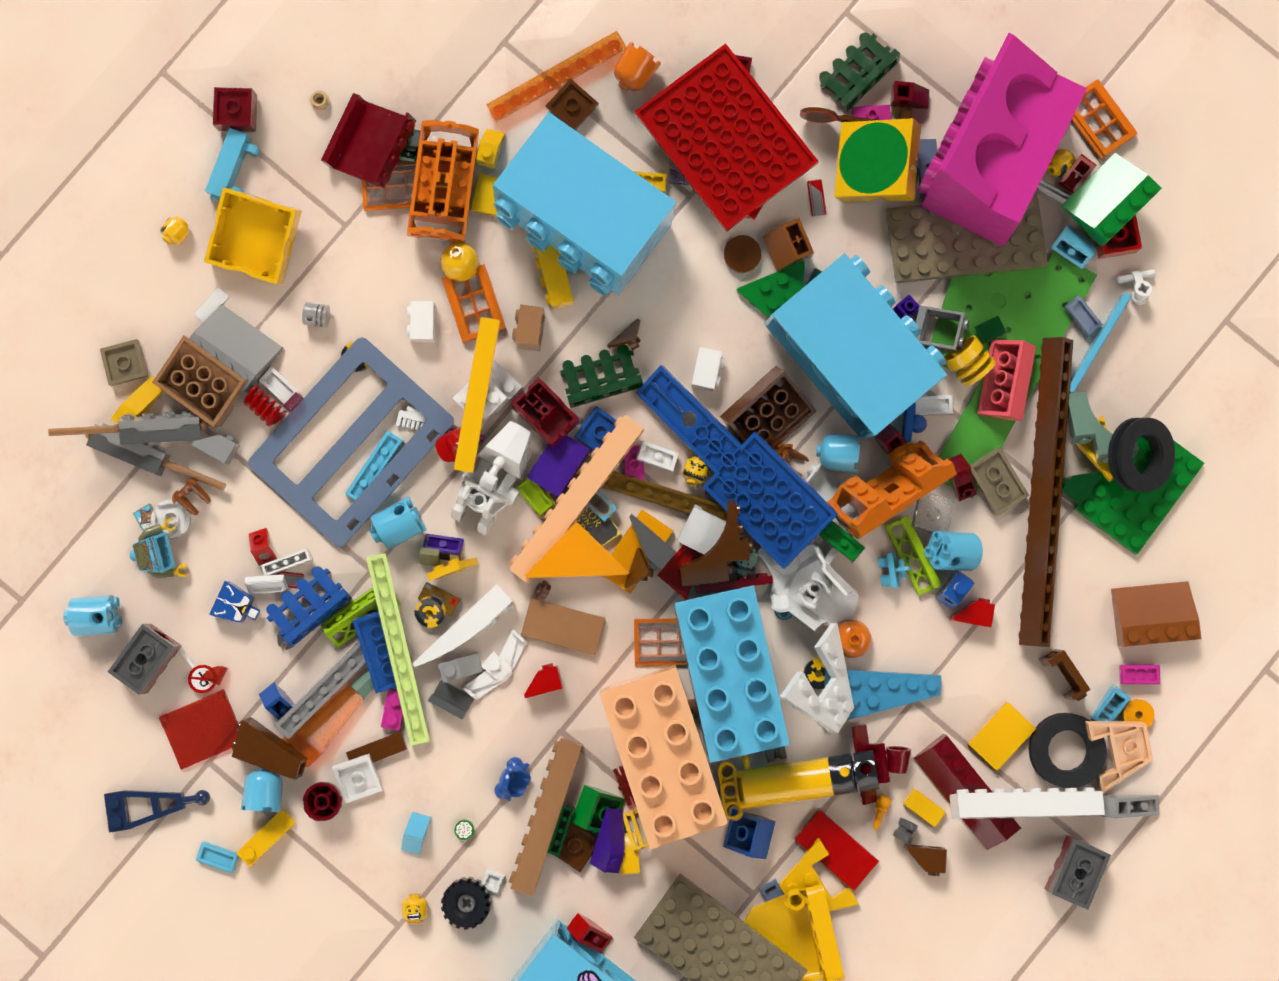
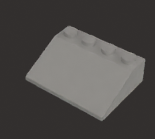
(237, 345)

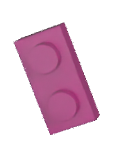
(392, 713)

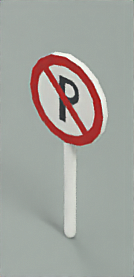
(194, 679)

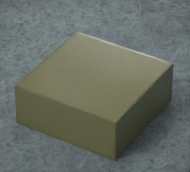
(429, 556)

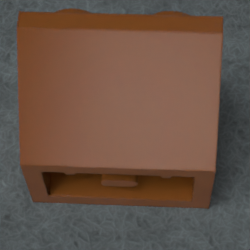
(788, 244)

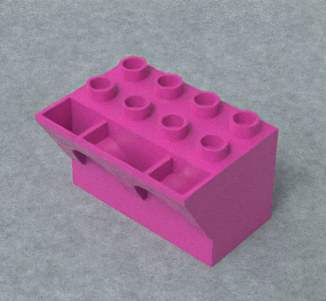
(1000, 142)

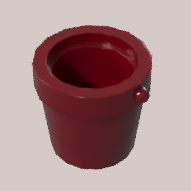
(898, 759)

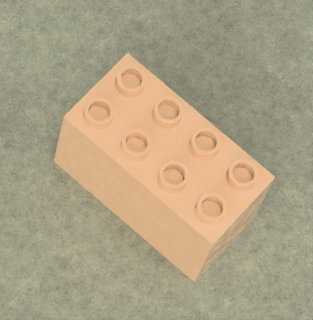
(662, 756)

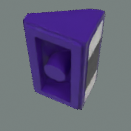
(449, 547)

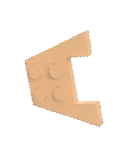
(1128, 748)

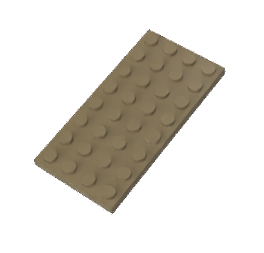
(935, 248)
(710, 941)

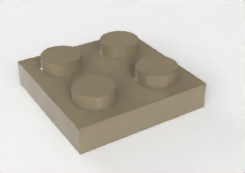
(123, 362)

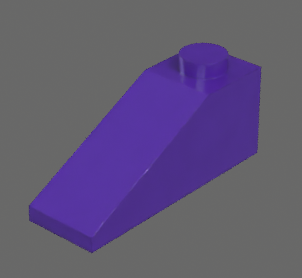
(610, 842)

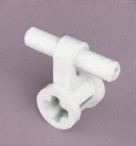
(1142, 288)

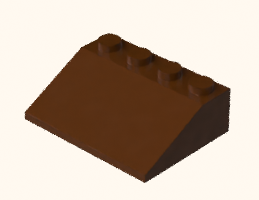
(770, 408)

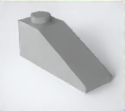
(1130, 805)

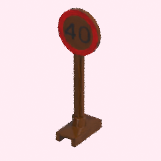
(825, 115)

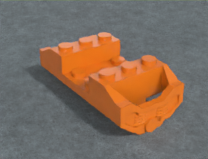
(438, 202)
(892, 490)

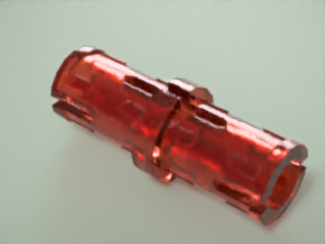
(623, 785)

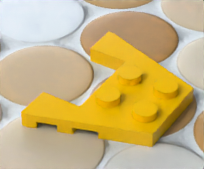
(803, 876)

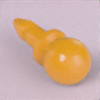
(883, 803)

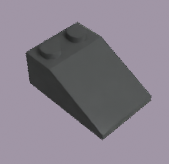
(653, 546)

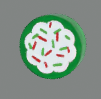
(464, 829)

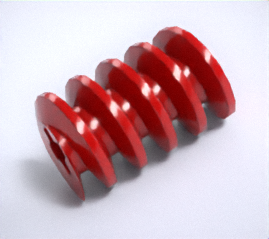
(263, 407)

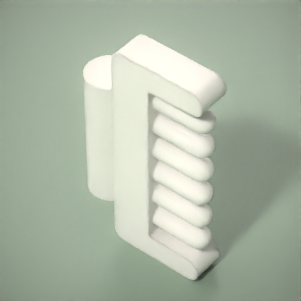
(411, 414)

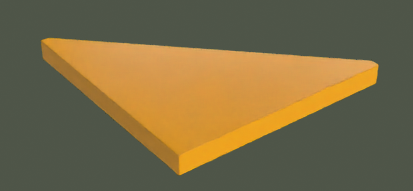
(576, 555)

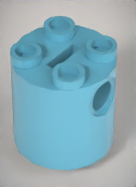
(396, 524)
(954, 551)
(93, 615)

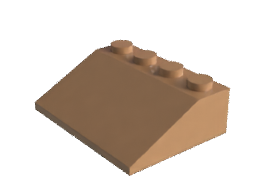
(200, 382)

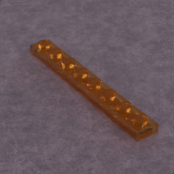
(556, 76)

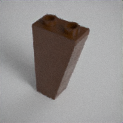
(266, 750)

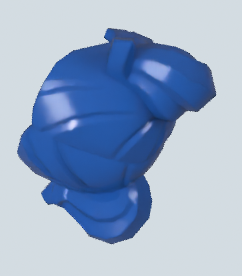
(513, 780)

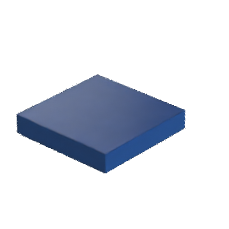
(595, 428)

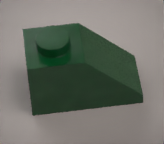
(1078, 486)

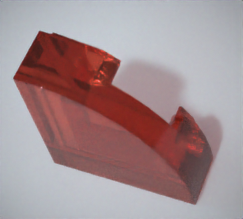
(215, 674)

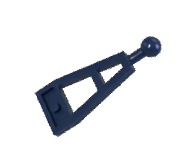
(118, 813)

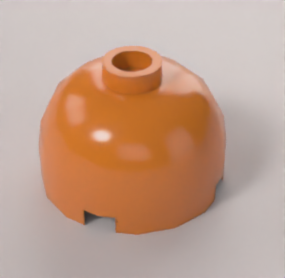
(854, 638)

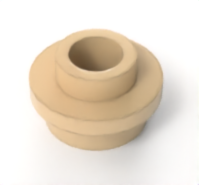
(317, 95)

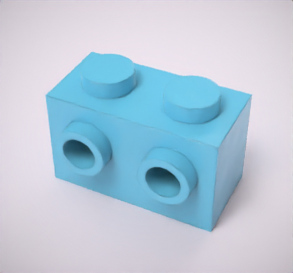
(1074, 246)

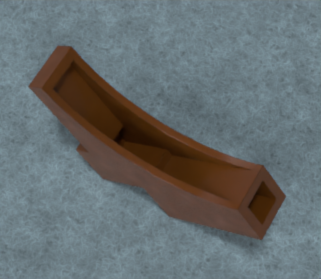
(714, 565)

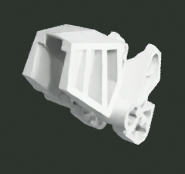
(507, 451)

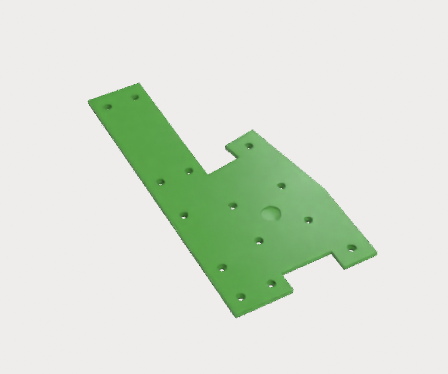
(1027, 320)

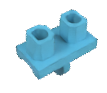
(891, 562)

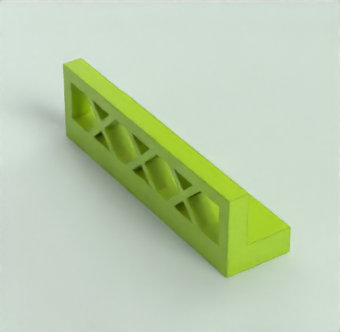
(918, 549)
(343, 618)

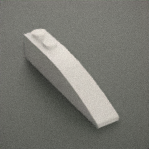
(480, 616)

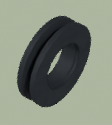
(1121, 454)
(1039, 751)

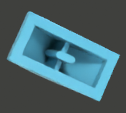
(415, 833)

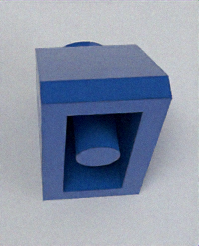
(276, 700)

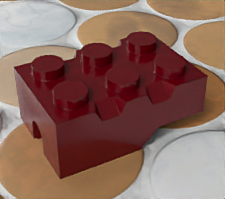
(545, 412)

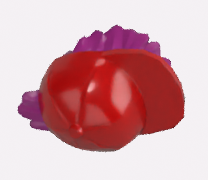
(448, 443)

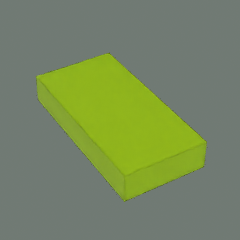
(535, 496)

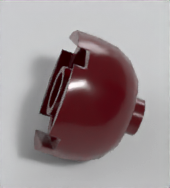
(322, 801)

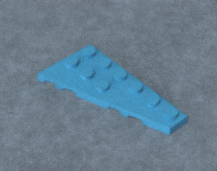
(886, 690)

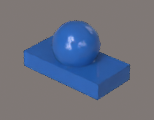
(912, 423)

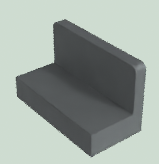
(451, 699)

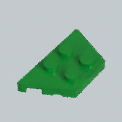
(775, 289)

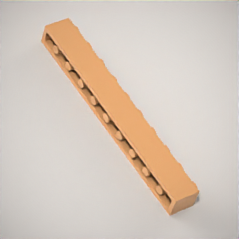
(580, 492)

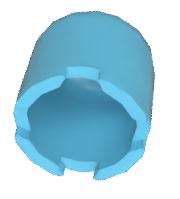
(839, 452)
(262, 791)

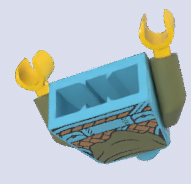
(154, 552)

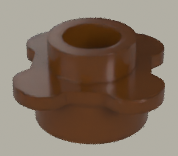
(542, 589)

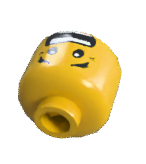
(414, 909)

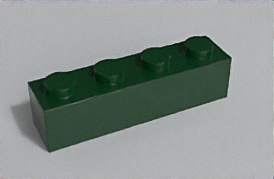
(560, 830)

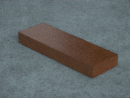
(380, 748)

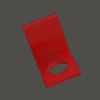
(260, 544)

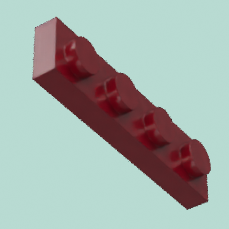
(742, 581)

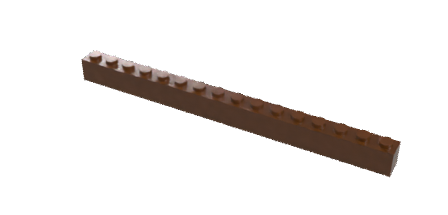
(1046, 492)

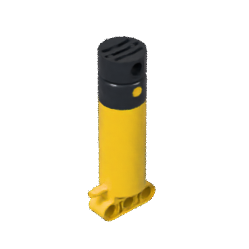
(796, 781)

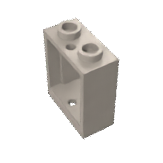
(922, 322)

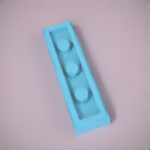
(375, 464)

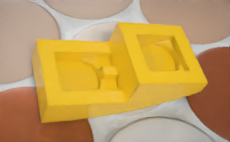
(631, 859)

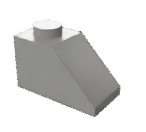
(219, 447)
(460, 667)

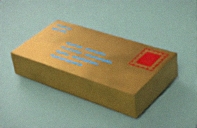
(449, 600)

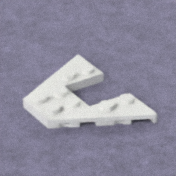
(835, 700)

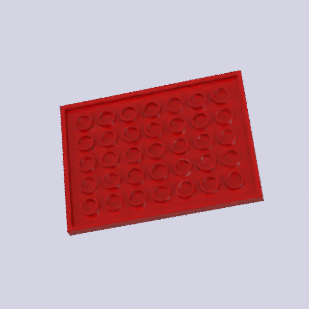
(726, 137)

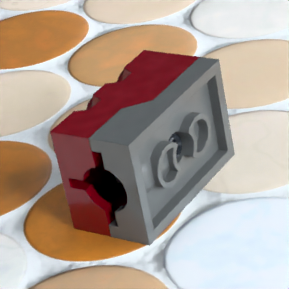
(144, 658)
(1077, 872)

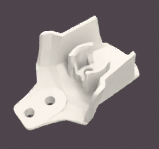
(810, 589)

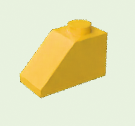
(490, 149)

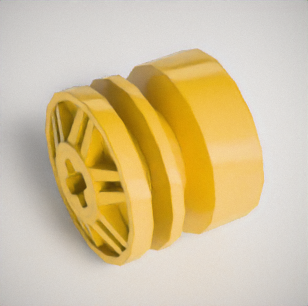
(970, 362)

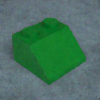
(592, 807)

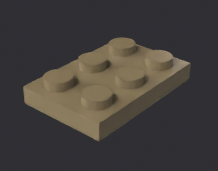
(998, 481)

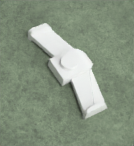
(497, 667)

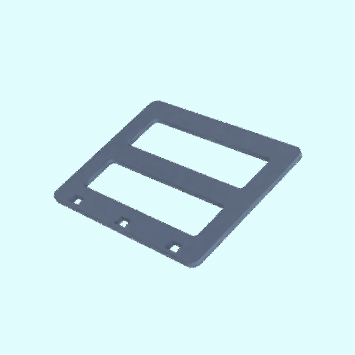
(302, 495)

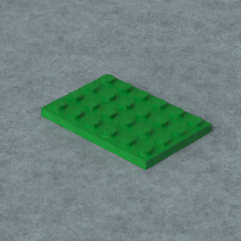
(1135, 515)

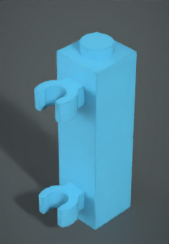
(229, 163)

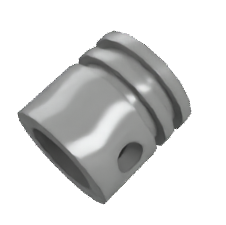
(316, 314)

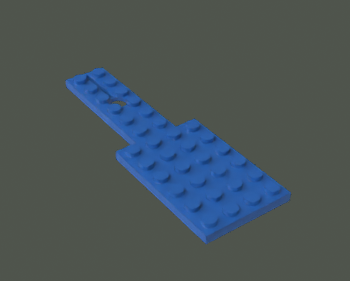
(773, 498)

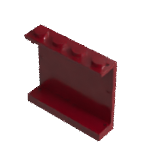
(368, 141)

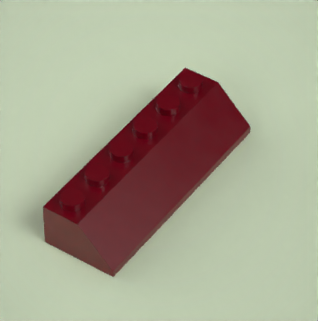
(953, 772)

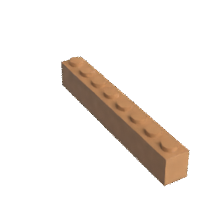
(546, 816)

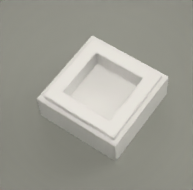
(492, 880)

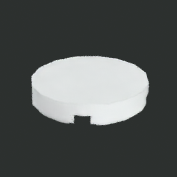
(167, 510)

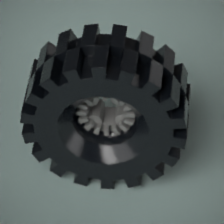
(461, 915)

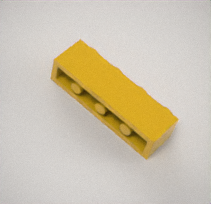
(554, 278)

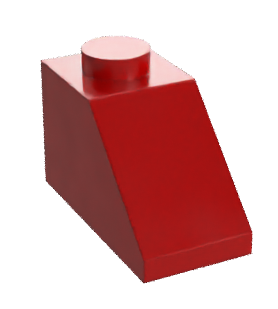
(976, 613)
(545, 681)
(589, 933)

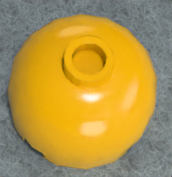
(459, 261)

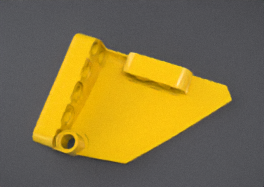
(801, 931)

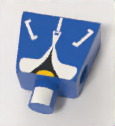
(955, 589)
(234, 604)

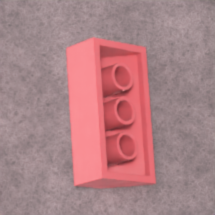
(1008, 381)

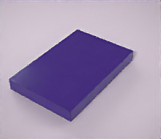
(558, 465)

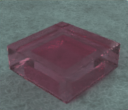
(294, 400)

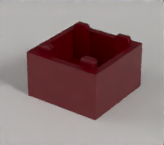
(235, 109)

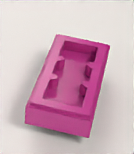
(877, 112)
(632, 466)
(1139, 674)

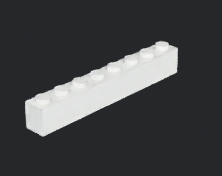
(1026, 804)

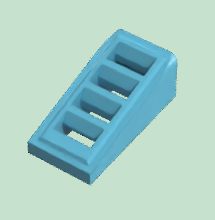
(1125, 698)

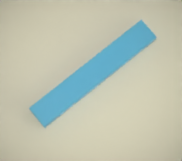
(1098, 341)

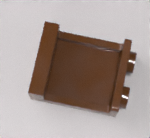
(1069, 671)

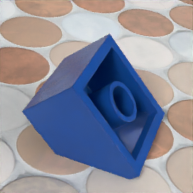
(749, 835)

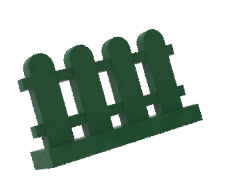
(856, 80)
(596, 391)

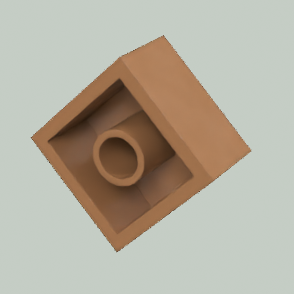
(529, 327)

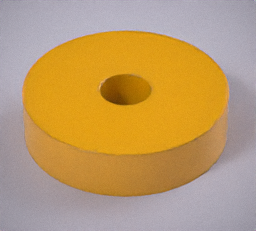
(1143, 707)

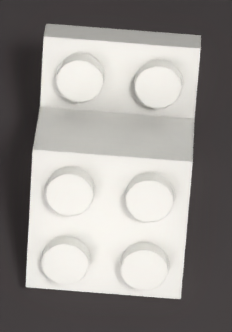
(500, 392)

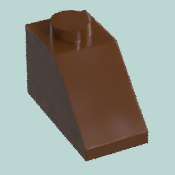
(930, 858)

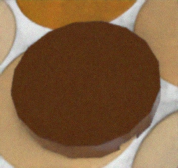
(742, 254)

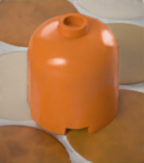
(635, 68)

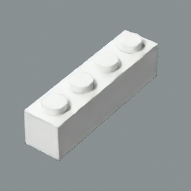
(286, 562)

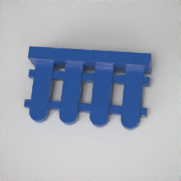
(308, 621)

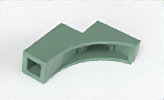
(1086, 428)

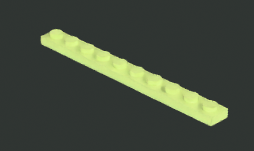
(397, 649)

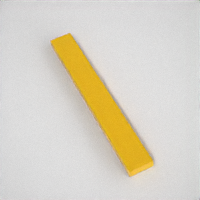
(477, 395)

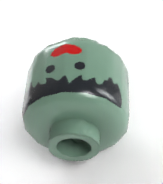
(746, 566)

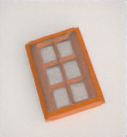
(1102, 121)
(396, 192)
(471, 301)
(658, 642)

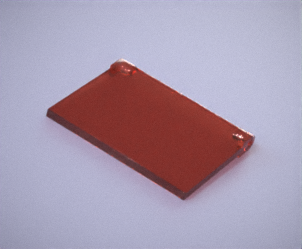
(201, 729)

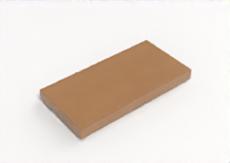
(562, 626)

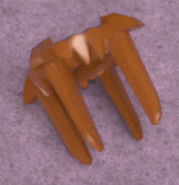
(786, 452)
(180, 496)

